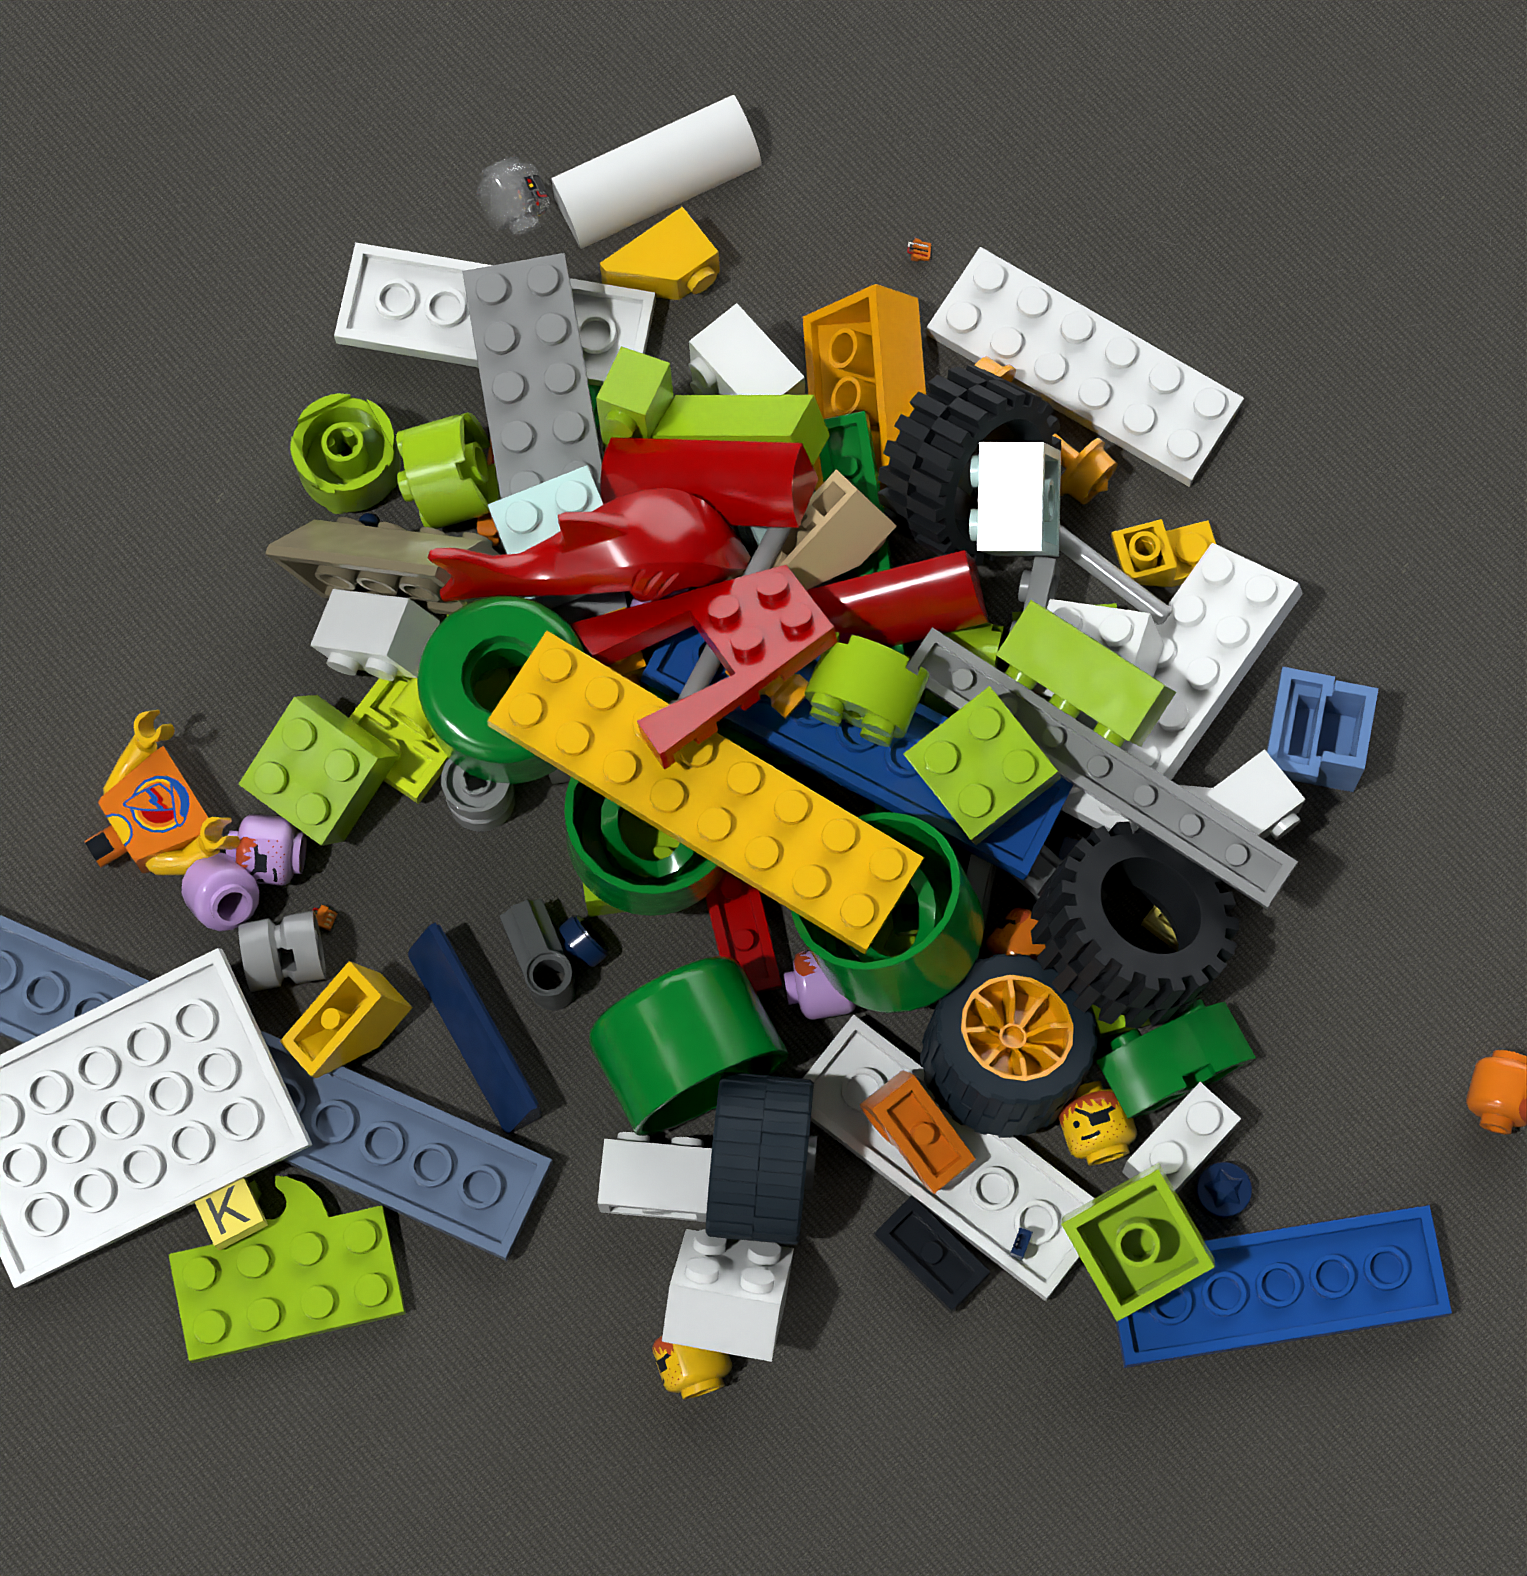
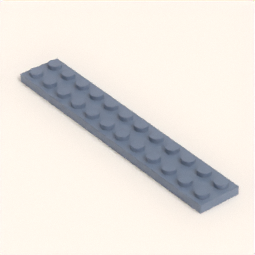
(359, 1129)

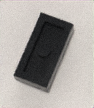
(931, 1254)

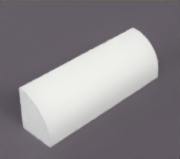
(656, 171)

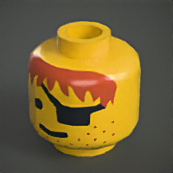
(1096, 1125)
(690, 1369)

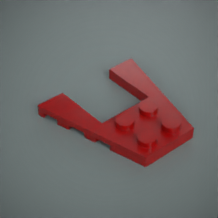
(752, 623)

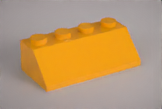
(866, 359)

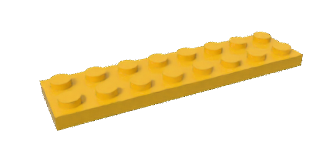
(711, 797)

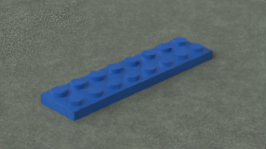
(860, 765)

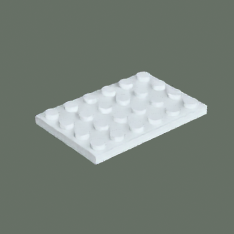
(135, 1116)

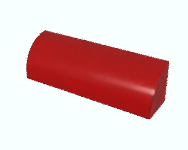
(739, 479)
(906, 601)

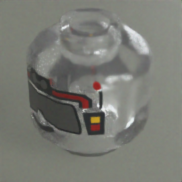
(512, 196)

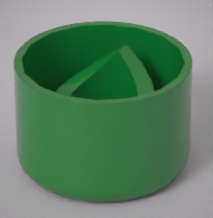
(462, 648)
(619, 875)
(946, 937)
(677, 1038)

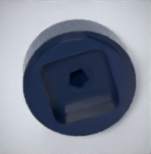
(583, 941)
(1223, 1190)

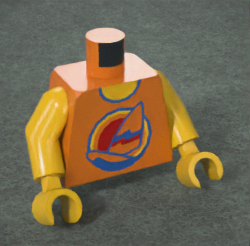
(155, 809)

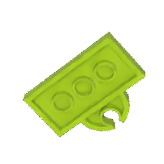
(288, 1278)

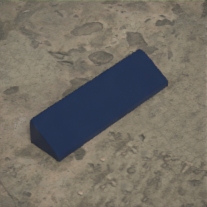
(473, 1030)

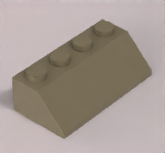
(373, 560)

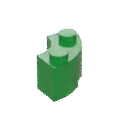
(1172, 1059)

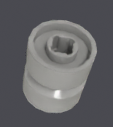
(475, 801)
(263, 956)

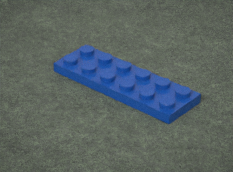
(1296, 1288)

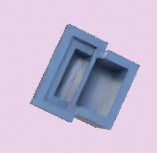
(1321, 728)

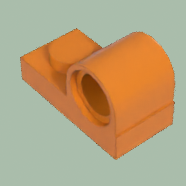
(918, 1130)

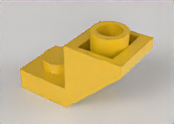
(1161, 556)

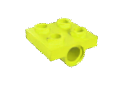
(396, 718)

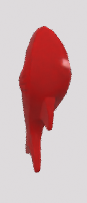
(633, 543)

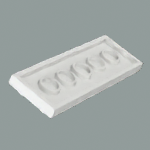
(421, 310)
(1086, 366)
(1210, 642)
(985, 1201)

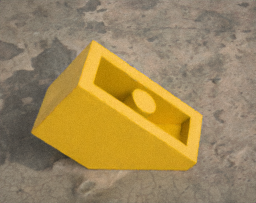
(665, 260)
(345, 1020)

